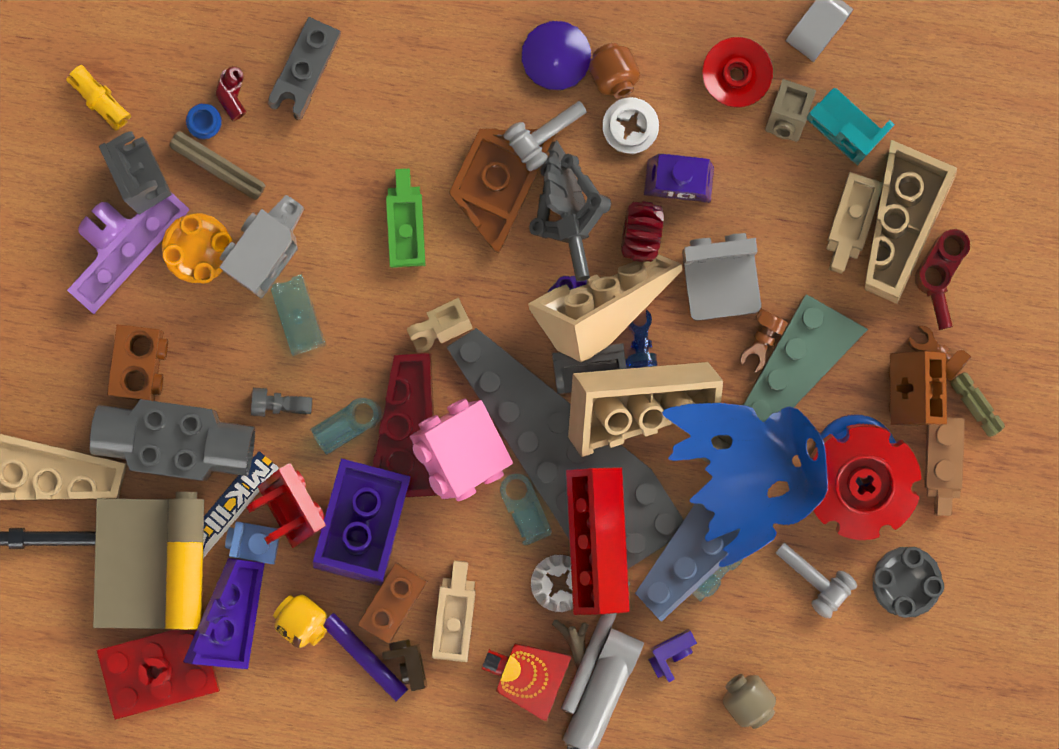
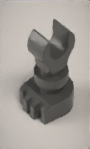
(291, 404)

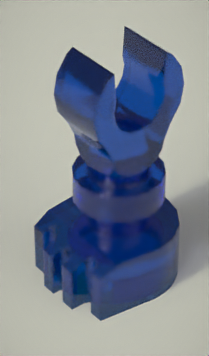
(641, 346)

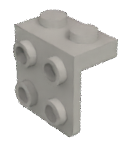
(721, 277)

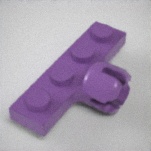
(120, 247)

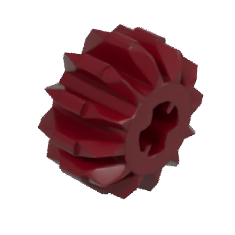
(642, 231)

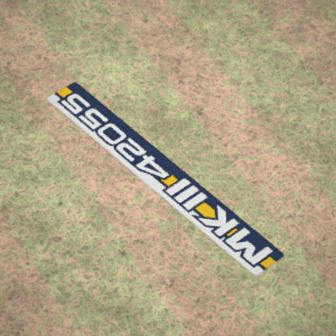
(235, 500)

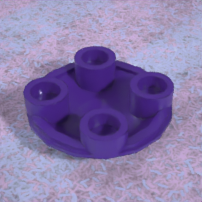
(556, 55)

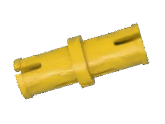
(98, 97)

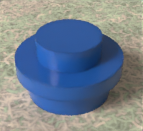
(203, 121)

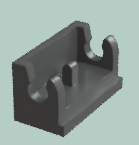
(135, 172)
(607, 359)

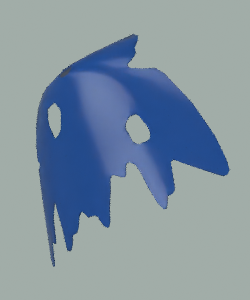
(745, 471)

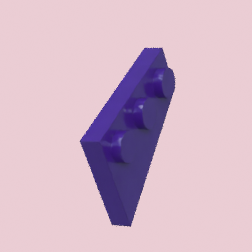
(230, 618)

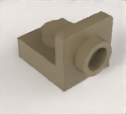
(790, 110)

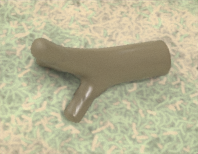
(574, 639)

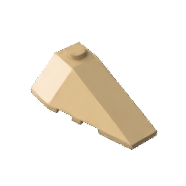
(595, 314)

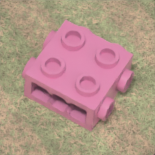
(460, 450)

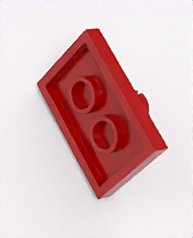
(153, 674)

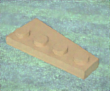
(49, 472)

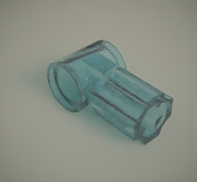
(344, 426)

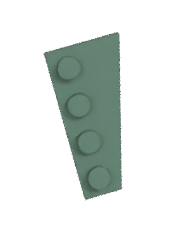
(802, 356)

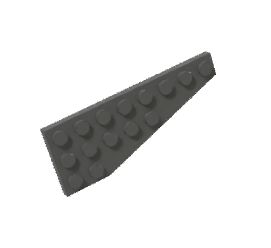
(537, 430)

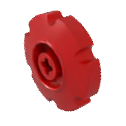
(891, 472)

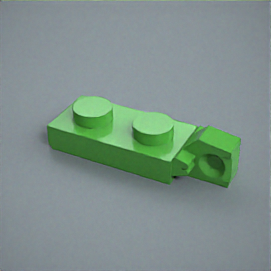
(405, 223)

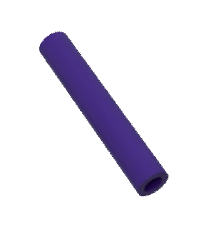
(364, 657)

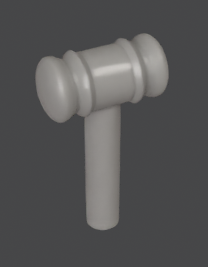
(527, 144)
(832, 592)

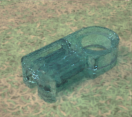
(528, 512)

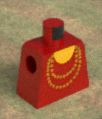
(529, 676)

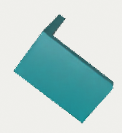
(847, 126)

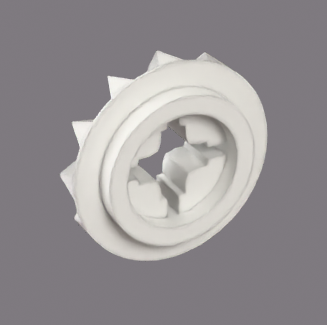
(624, 110)
(542, 585)

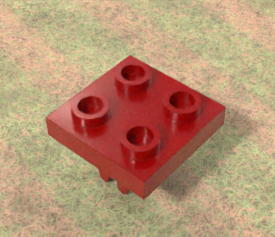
(290, 505)

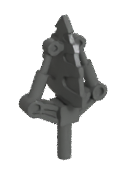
(564, 196)

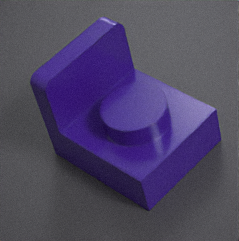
(675, 647)

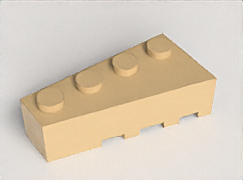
(908, 208)
(631, 401)

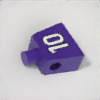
(679, 177)

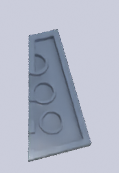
(683, 563)

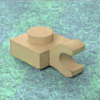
(443, 323)

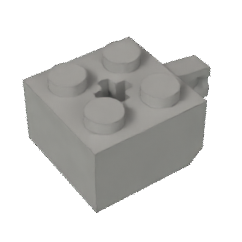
(264, 247)

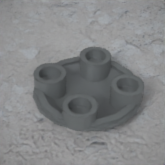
(907, 582)

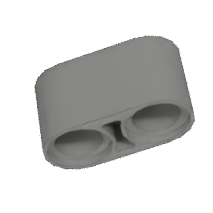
(818, 27)

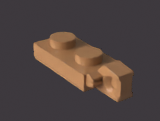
(944, 463)

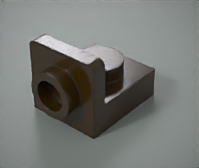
(412, 669)

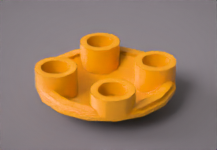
(194, 247)

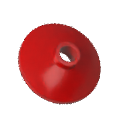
(742, 55)

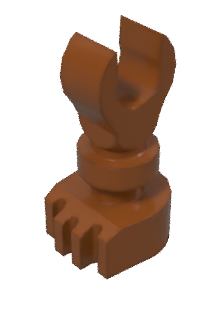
(764, 338)
(953, 363)

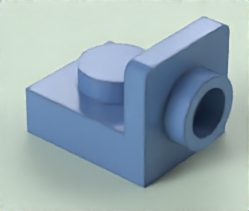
(248, 543)

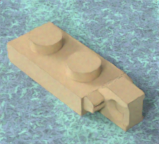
(852, 219)
(454, 615)

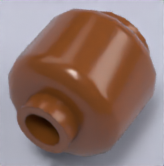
(614, 70)

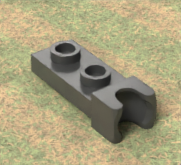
(305, 66)

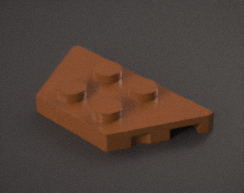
(493, 185)

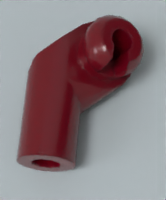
(228, 90)

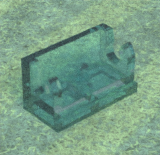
(298, 315)

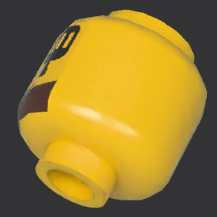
(300, 621)

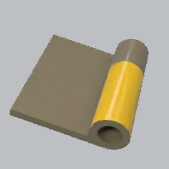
(149, 563)

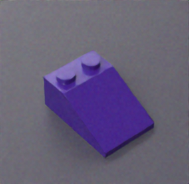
(361, 522)

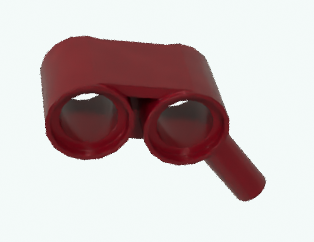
(947, 266)

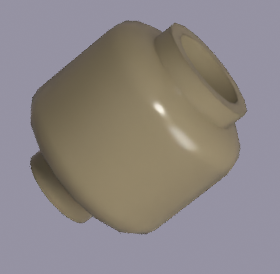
(749, 701)

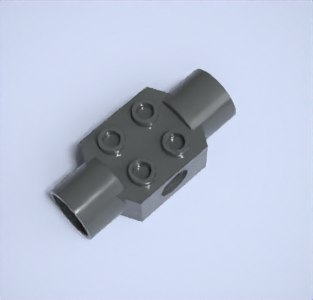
(172, 440)

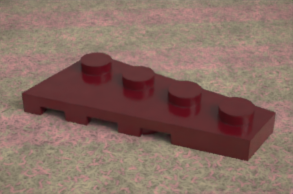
(407, 404)

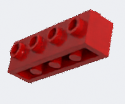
(597, 541)

